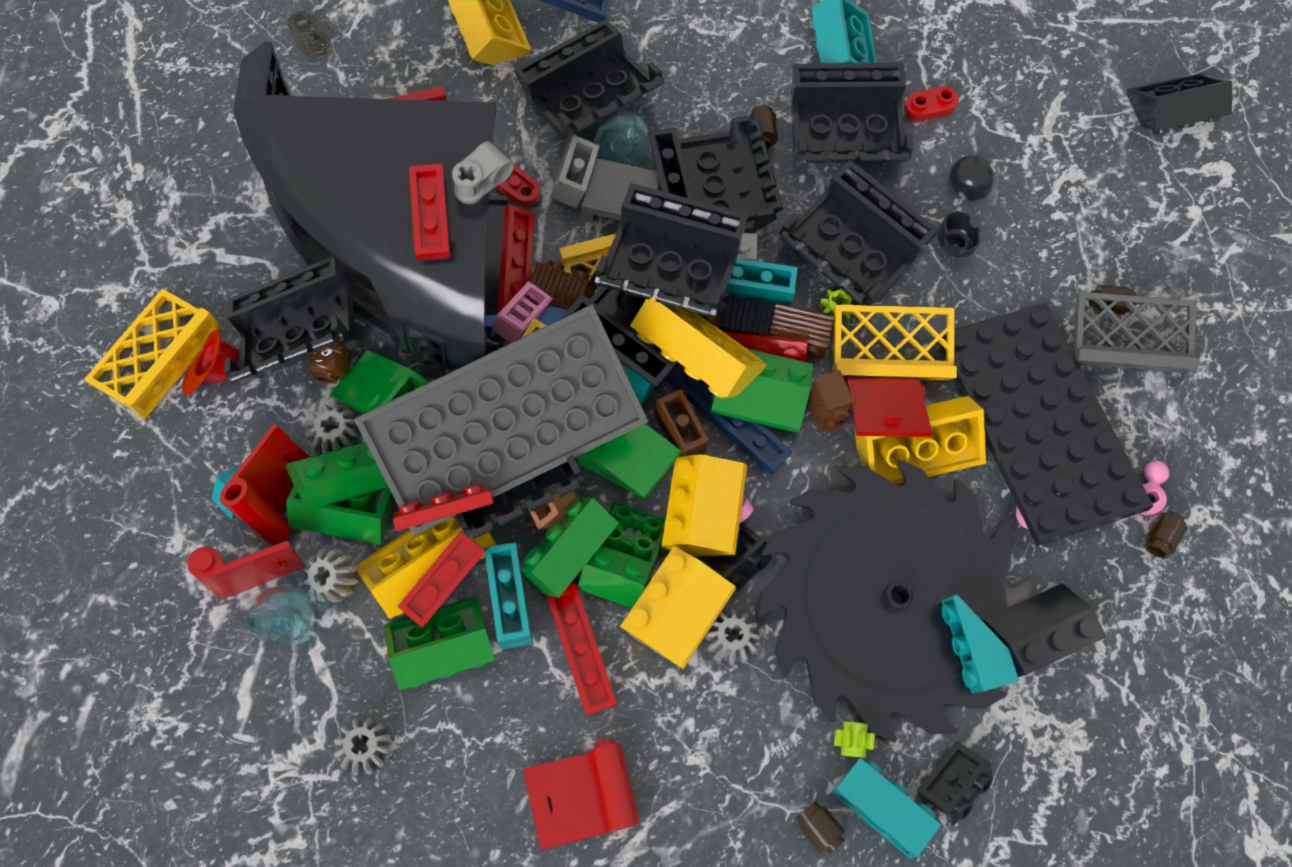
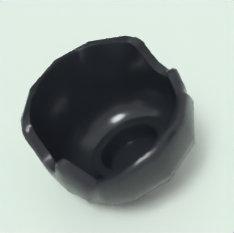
(972, 177)
(958, 235)

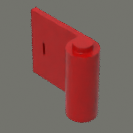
(889, 406)
(263, 485)
(231, 578)
(586, 794)

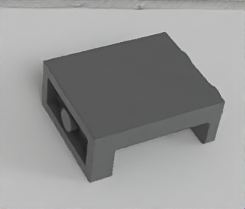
(609, 187)

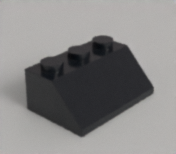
(1181, 102)
(1046, 628)

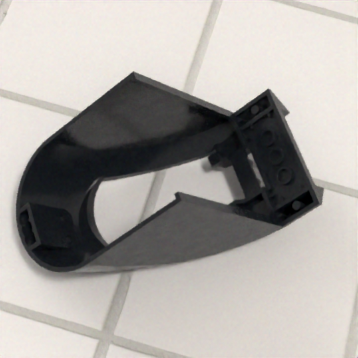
(345, 191)

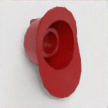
(209, 363)

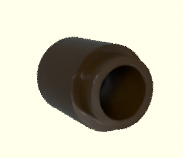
(768, 123)
(1118, 308)
(1165, 534)
(821, 828)

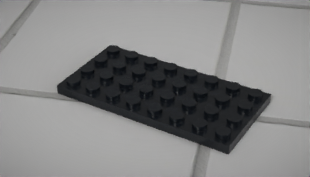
(1045, 425)

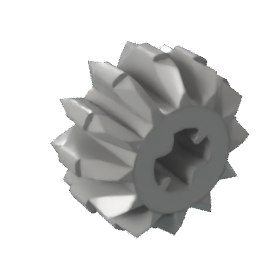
(327, 422)
(330, 575)
(737, 647)
(350, 747)

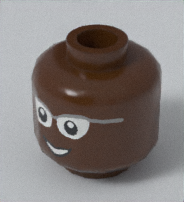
(330, 365)

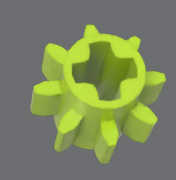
(836, 298)
(854, 739)

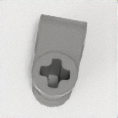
(480, 173)

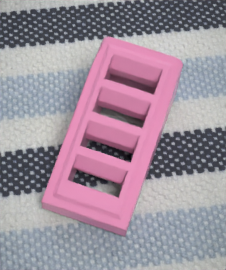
(510, 326)

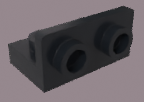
(745, 562)
(957, 782)

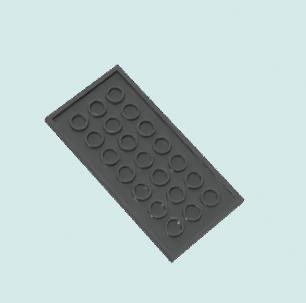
(505, 415)

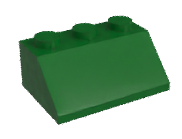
(773, 397)
(335, 476)
(356, 518)
(568, 546)
(446, 644)

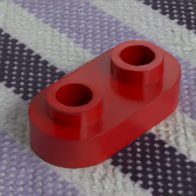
(933, 103)
(519, 183)

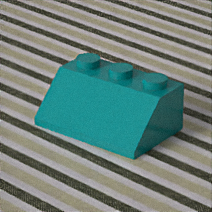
(843, 32)

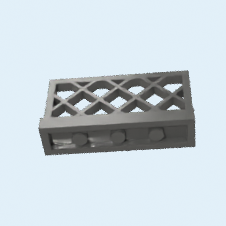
(1137, 358)

